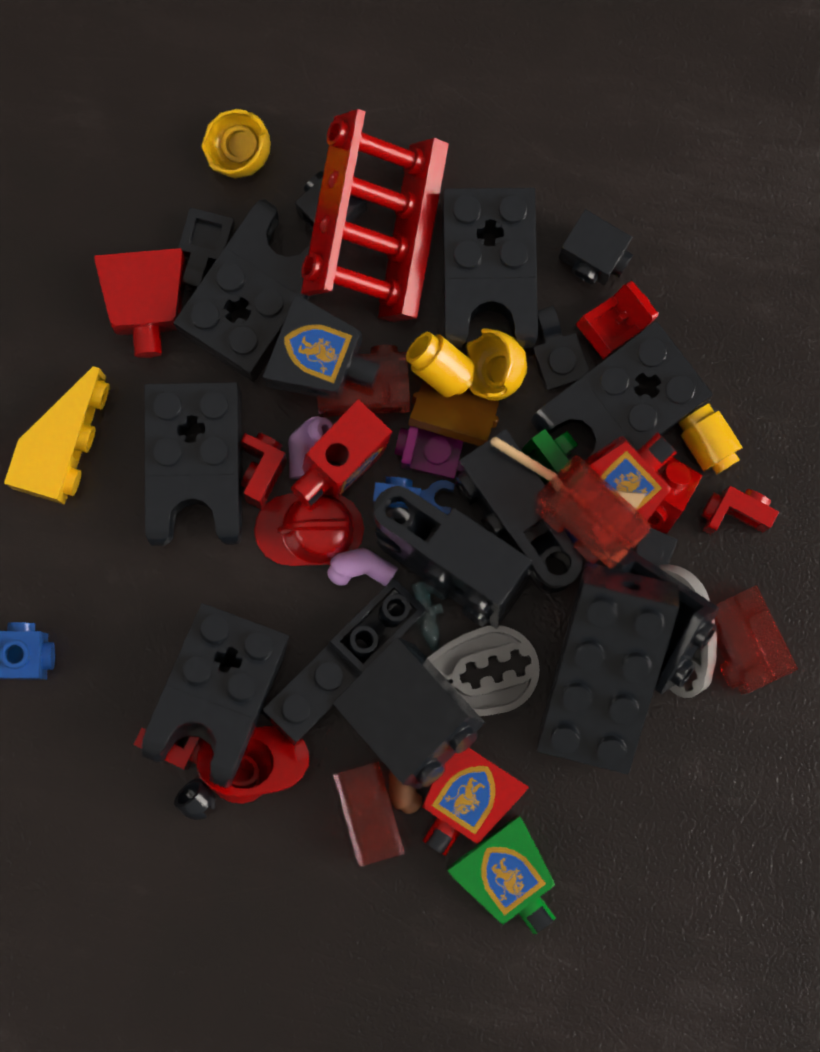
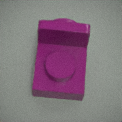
(428, 452)

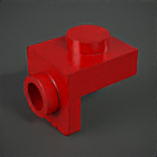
(617, 320)
(683, 483)
(746, 507)

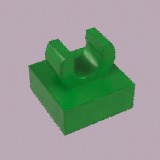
(550, 452)

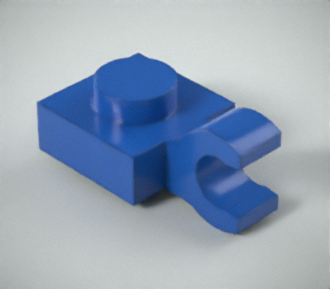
(427, 494)

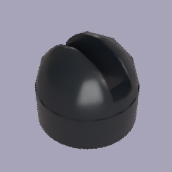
(195, 799)

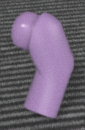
(302, 440)
(360, 562)

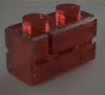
(389, 392)
(592, 513)
(750, 642)
(369, 814)

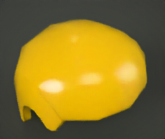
(236, 143)
(498, 364)

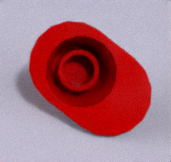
(308, 535)
(267, 766)

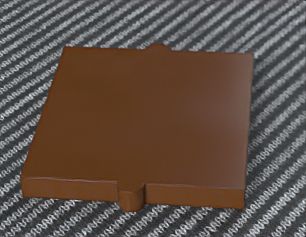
(457, 417)

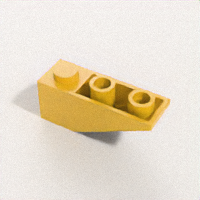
(51, 449)

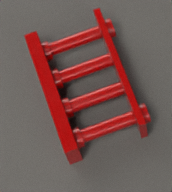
(413, 208)

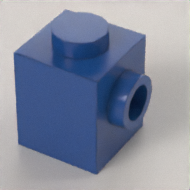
(25, 652)

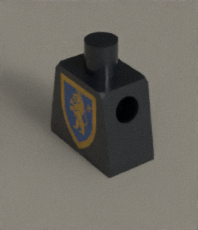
(318, 354)

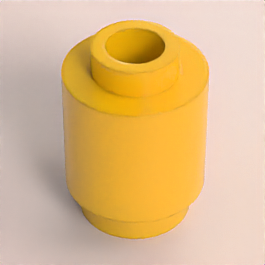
(440, 364)
(710, 439)

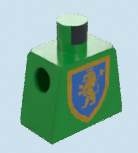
(507, 876)

